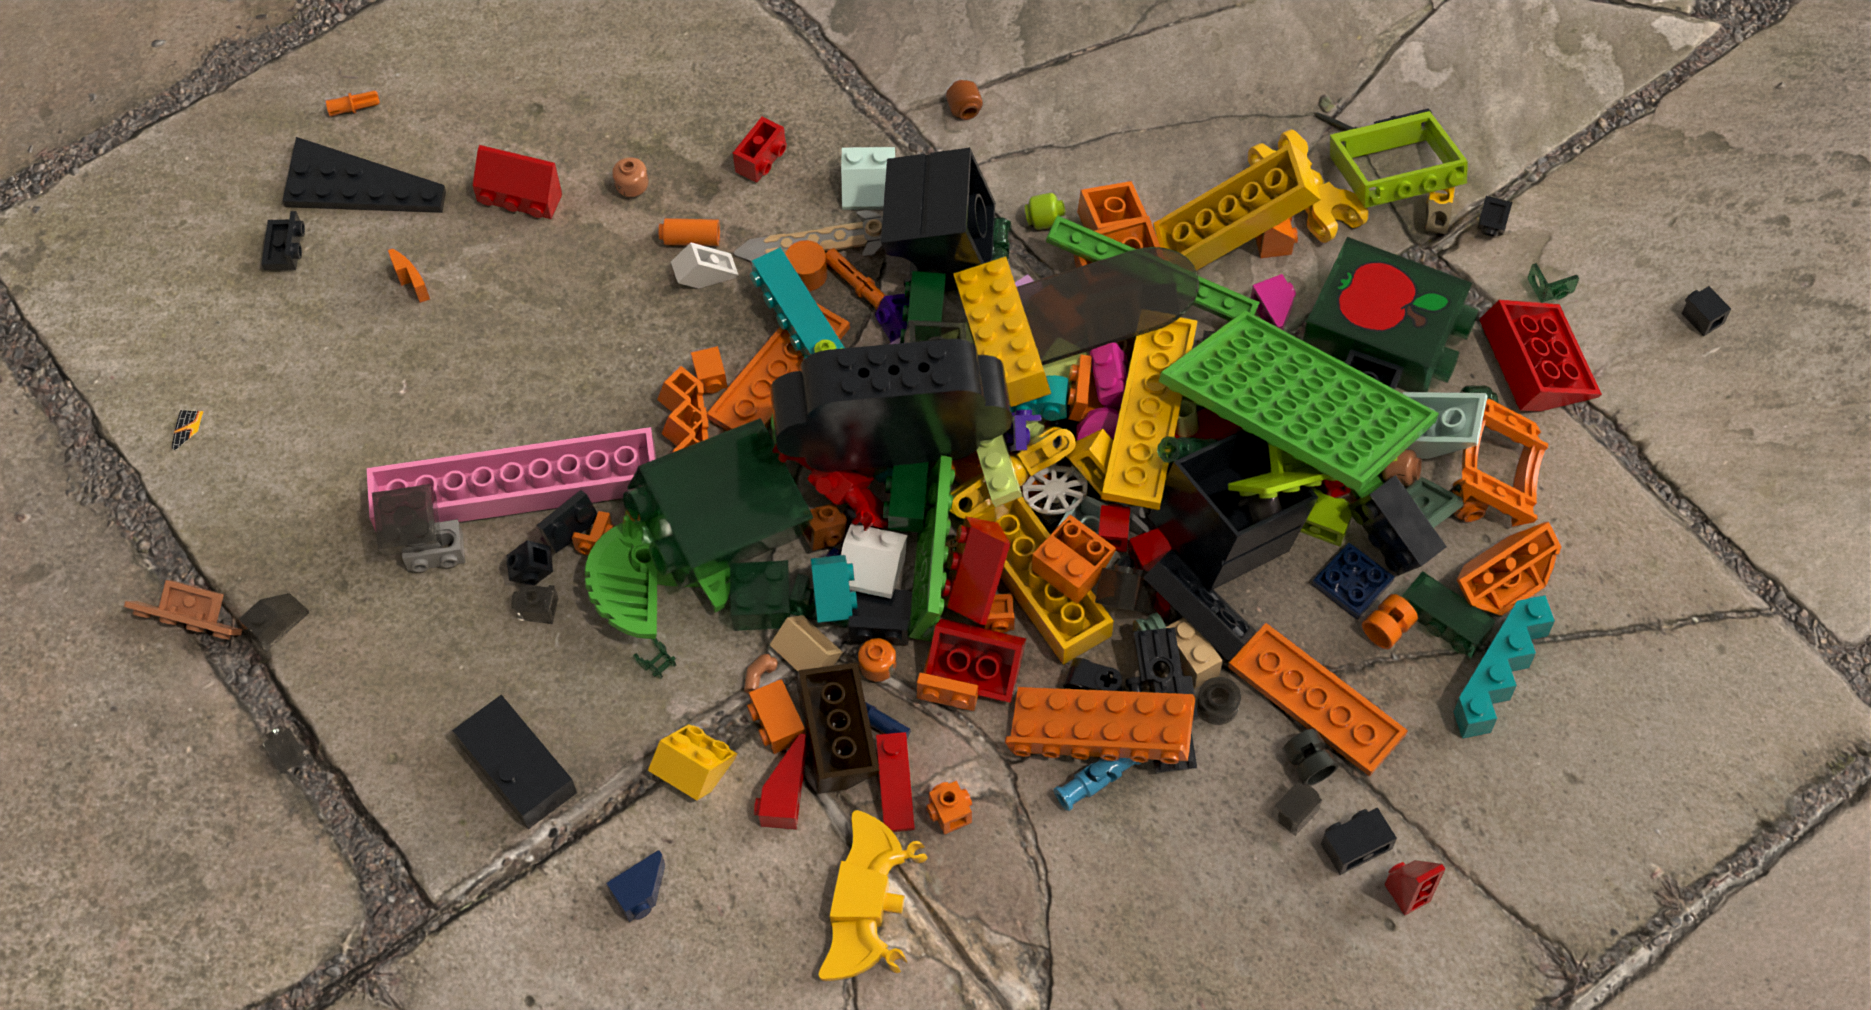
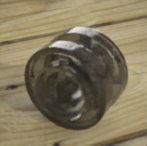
(1219, 688)

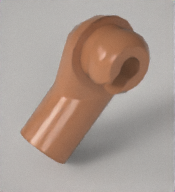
(756, 669)

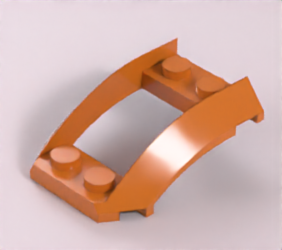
(1522, 497)

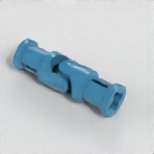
(1101, 775)

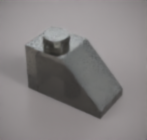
(272, 619)

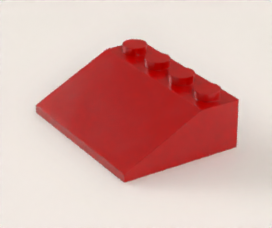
(1538, 355)

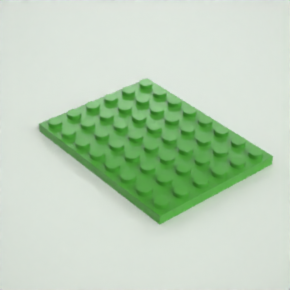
(1300, 399)

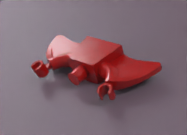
(844, 488)

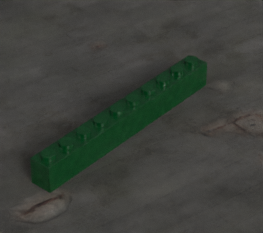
(909, 481)

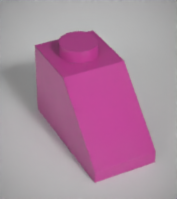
(1275, 300)

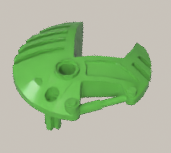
(628, 588)

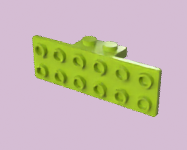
(1285, 476)

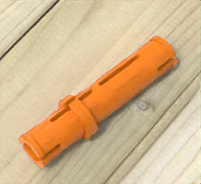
(863, 286)

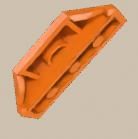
(1510, 570)

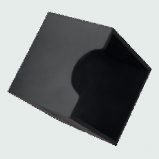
(938, 213)
(1205, 517)

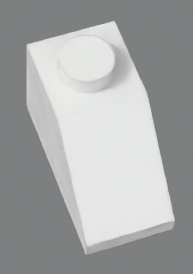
(703, 266)

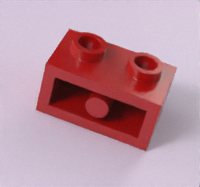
(759, 149)

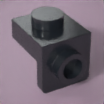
(1494, 216)

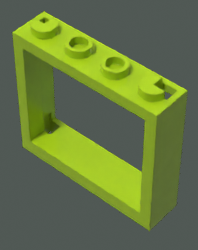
(1392, 135)

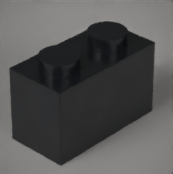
(1358, 840)

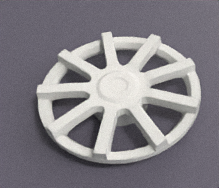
(1055, 489)

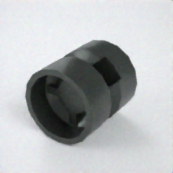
(1309, 754)

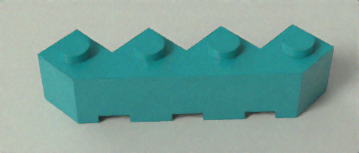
(1493, 677)

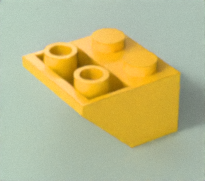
(1092, 458)
(691, 761)

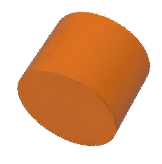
(809, 262)

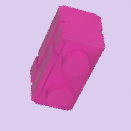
(1110, 374)

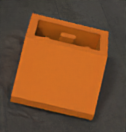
(1072, 558)

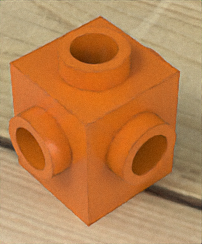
(950, 806)

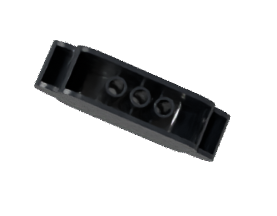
(890, 405)

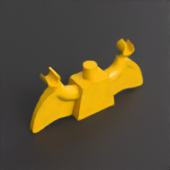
(863, 897)

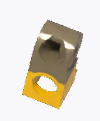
(1439, 211)

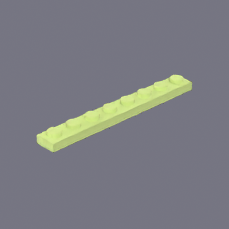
(997, 464)

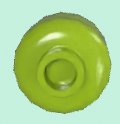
(1043, 210)

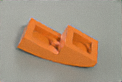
(408, 273)

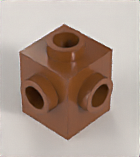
(826, 527)

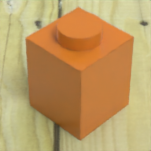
(709, 369)

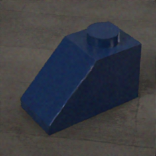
(638, 887)

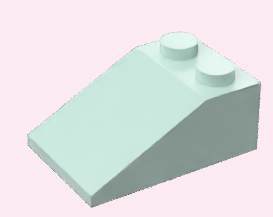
(1456, 425)

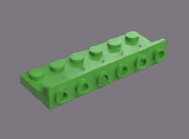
(931, 552)

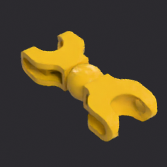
(1334, 202)
(1038, 456)

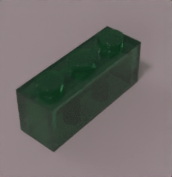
(1448, 615)

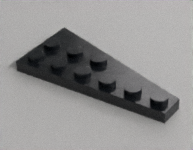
(339, 180)

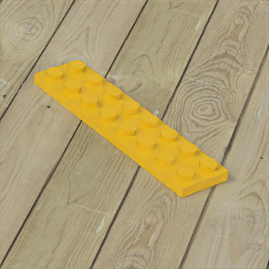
(1146, 417)

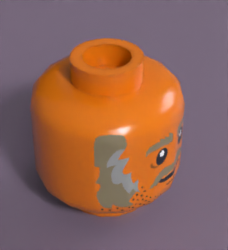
(877, 660)

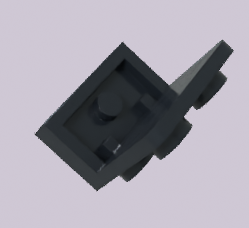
(881, 618)

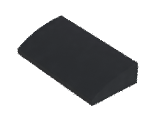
(1199, 605)

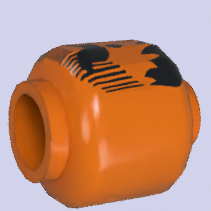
(1472, 509)

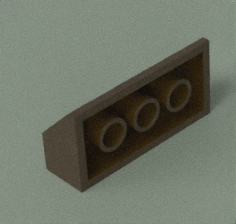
(837, 726)

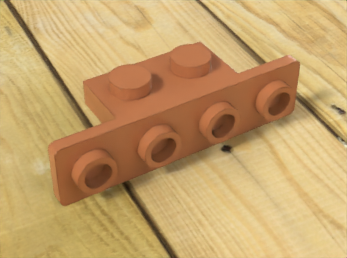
(188, 605)

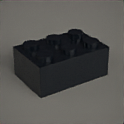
(1396, 526)

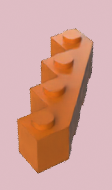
(684, 398)

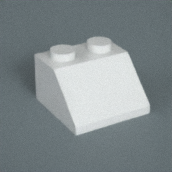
(875, 558)

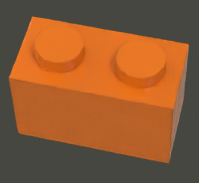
(776, 715)

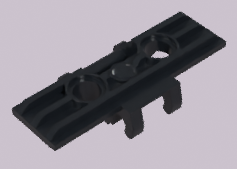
(1162, 647)

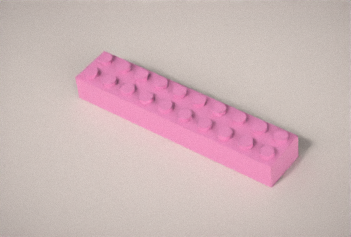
(522, 476)

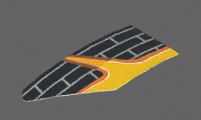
(186, 426)

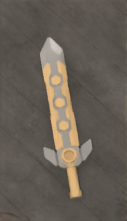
(838, 237)

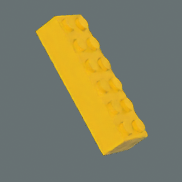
(1240, 207)
(1002, 327)
(1063, 624)

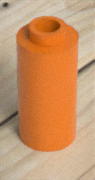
(687, 231)

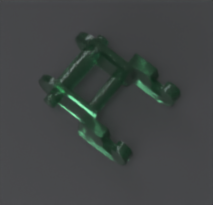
(646, 664)

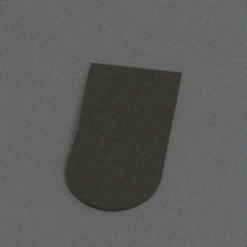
(1108, 301)

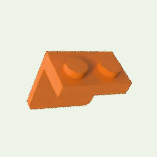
(1083, 393)
(946, 691)

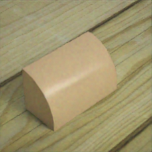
(804, 645)

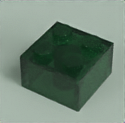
(760, 594)

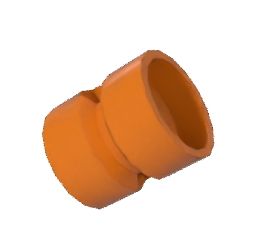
(1389, 622)

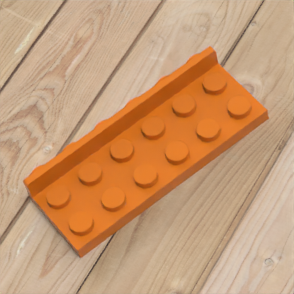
(1102, 724)

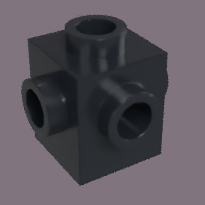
(529, 563)

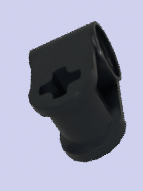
(1092, 676)

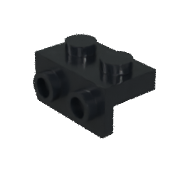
(282, 243)
(572, 516)

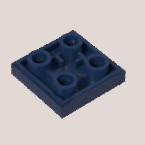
(1353, 580)

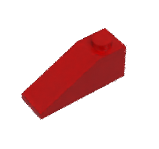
(1146, 552)
(895, 781)
(783, 789)
(1413, 883)

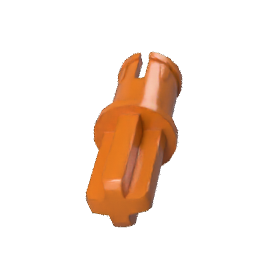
(352, 103)

